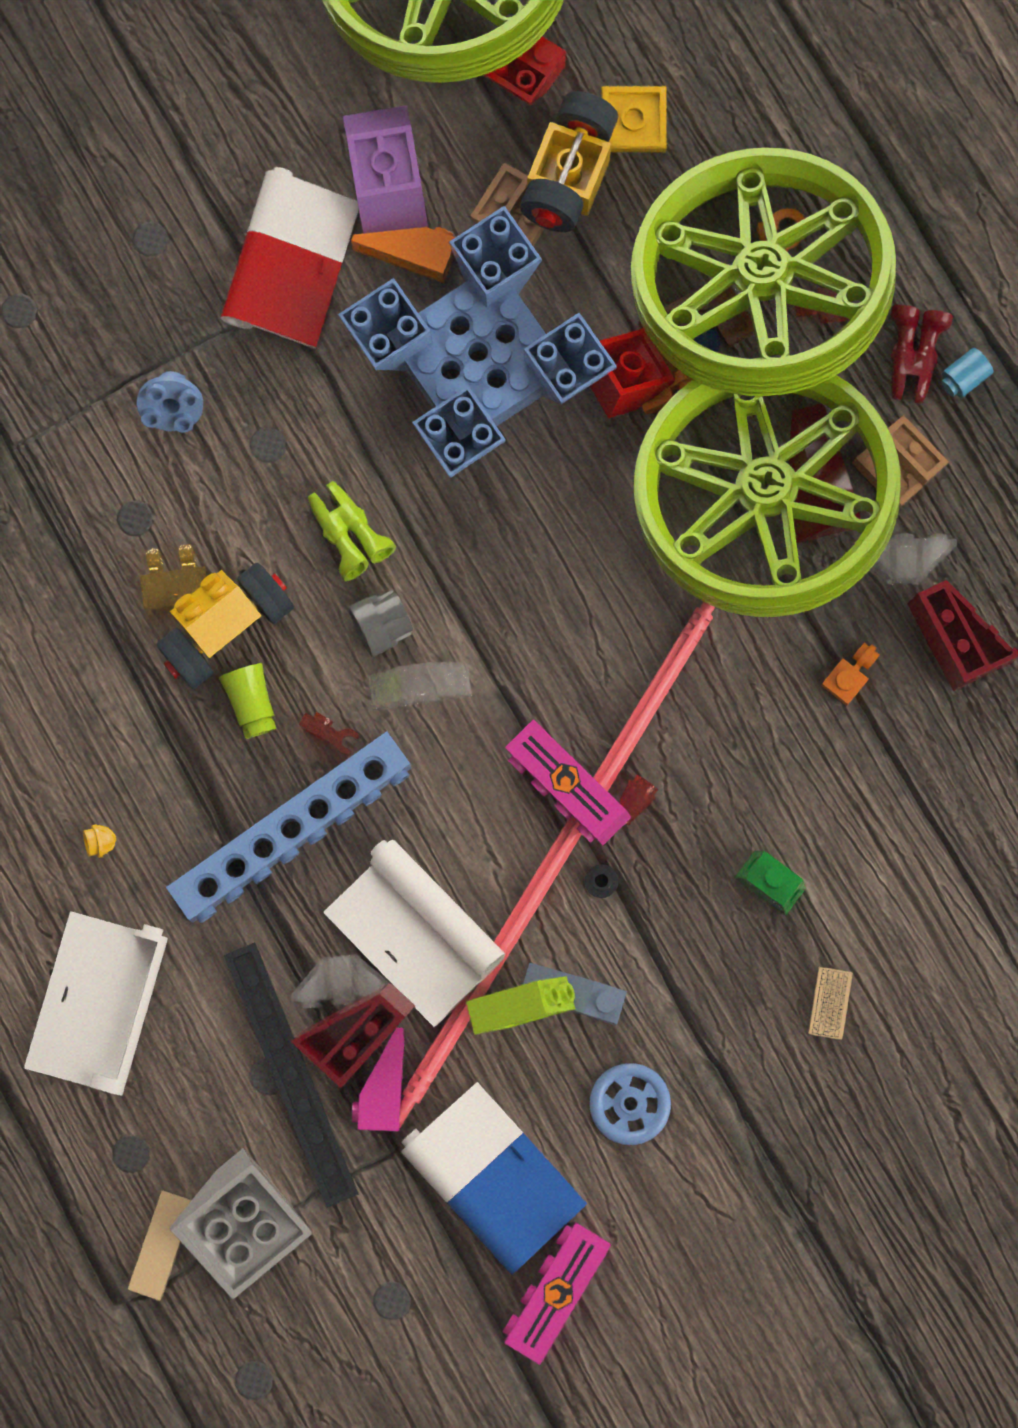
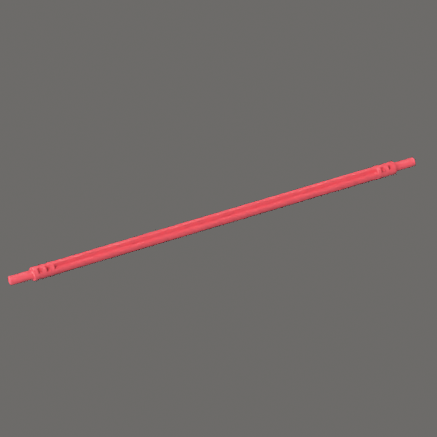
(558, 853)

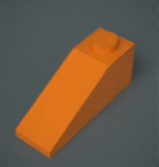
(413, 249)

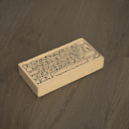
(830, 1003)

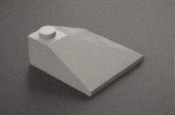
(239, 1224)

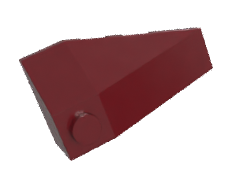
(832, 472)

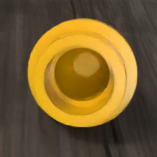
(98, 840)

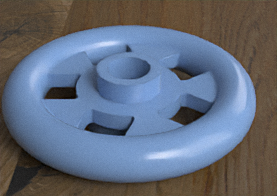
(654, 1088)

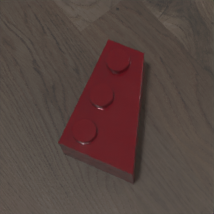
(352, 1034)

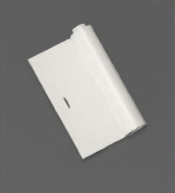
(431, 943)

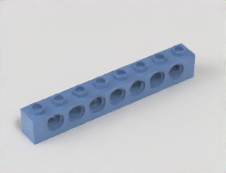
(187, 887)

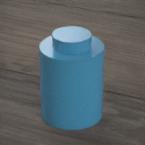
(966, 373)

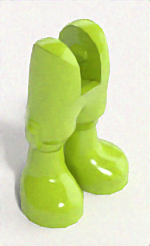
(336, 527)

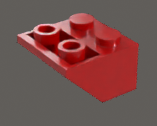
(532, 72)

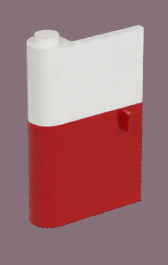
(290, 258)

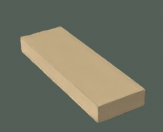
(158, 1248)

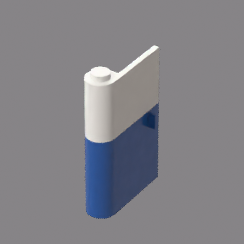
(493, 1177)

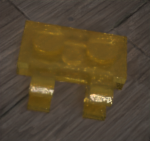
(165, 588)

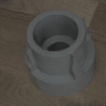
(380, 621)

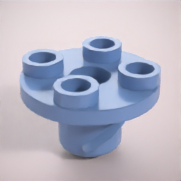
(170, 403)

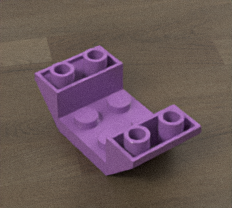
(385, 170)

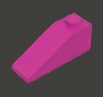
(382, 1093)

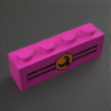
(567, 782)
(557, 1292)

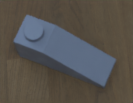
(591, 997)

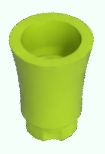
(250, 699)

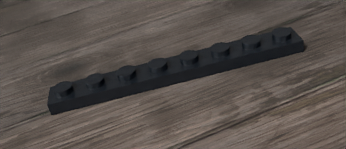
(291, 1075)

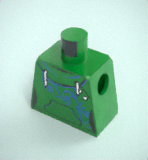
(771, 881)

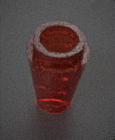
(637, 796)

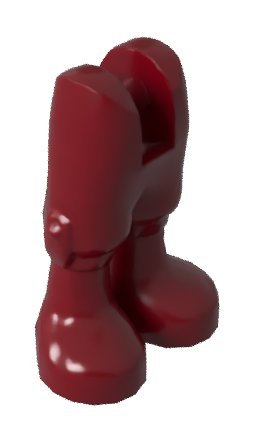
(920, 362)

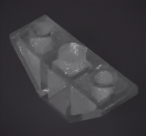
(912, 559)
(419, 684)
(337, 979)

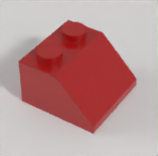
(638, 374)

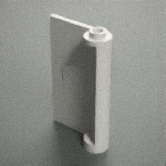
(96, 1002)

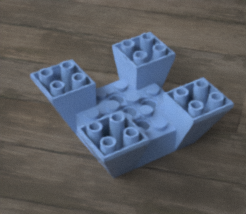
(467, 410)

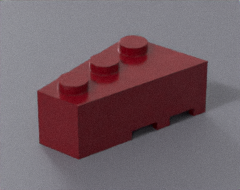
(959, 636)

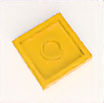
(640, 118)

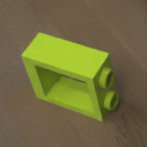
(521, 1005)

